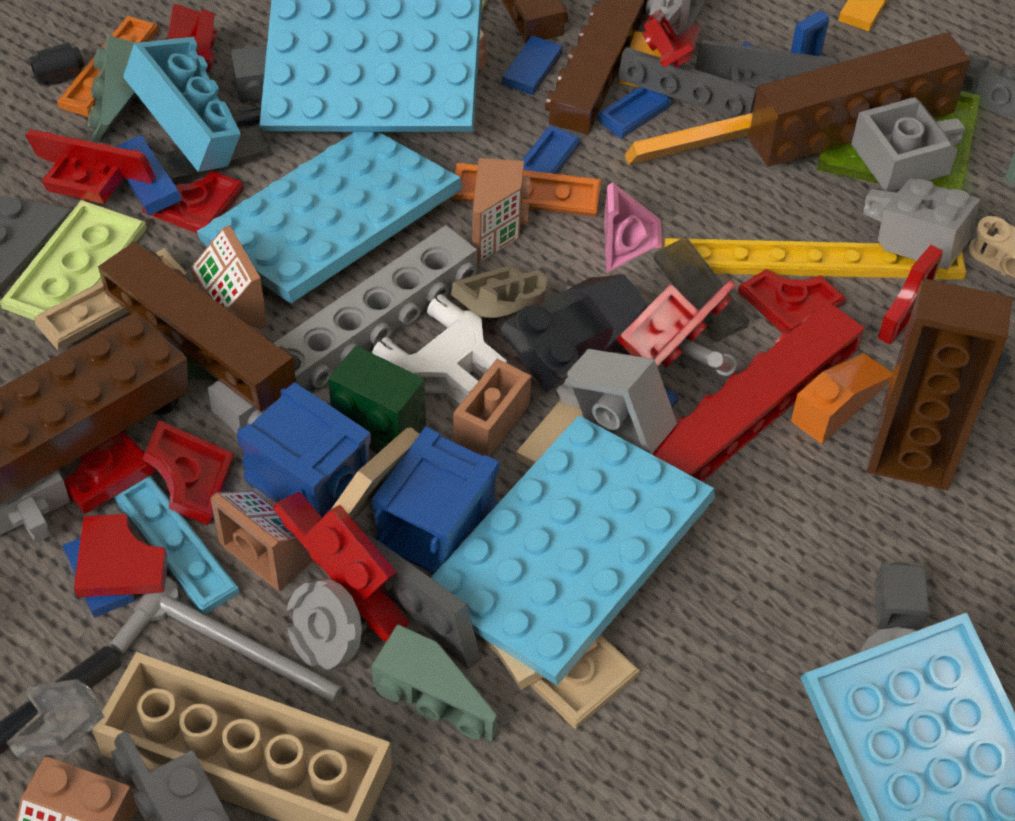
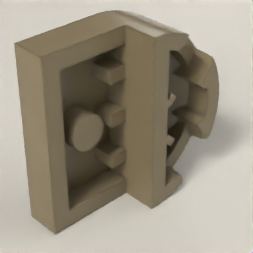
(500, 291)

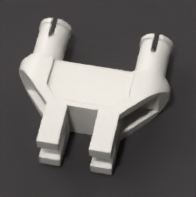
(449, 356)

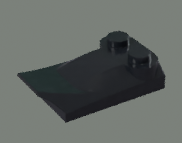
(565, 326)

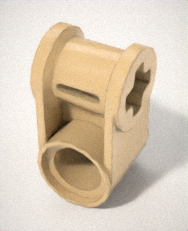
(999, 249)

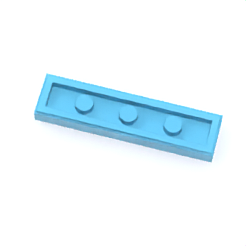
(188, 557)

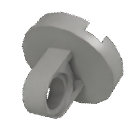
(325, 624)

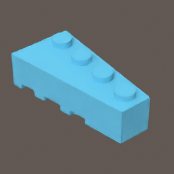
(183, 100)

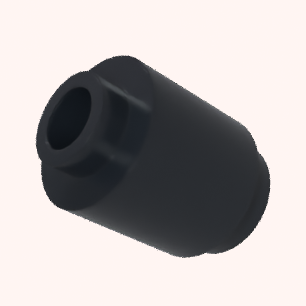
(56, 63)

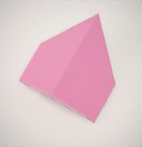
(628, 228)

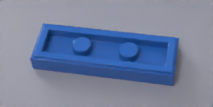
(162, 191)

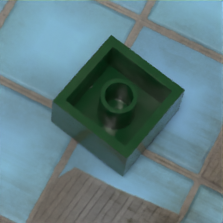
(378, 396)

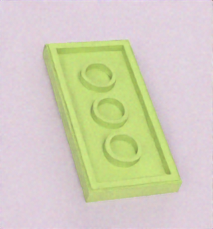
(72, 258)

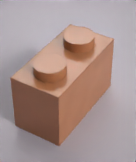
(491, 408)

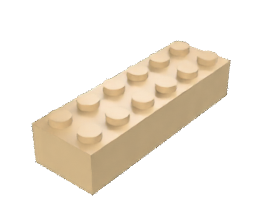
(247, 744)

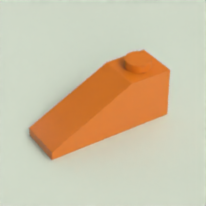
(838, 395)

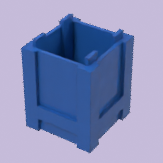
(303, 449)
(434, 500)

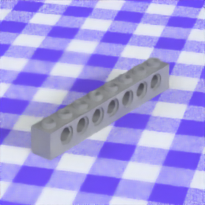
(363, 316)

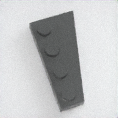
(23, 231)
(431, 607)

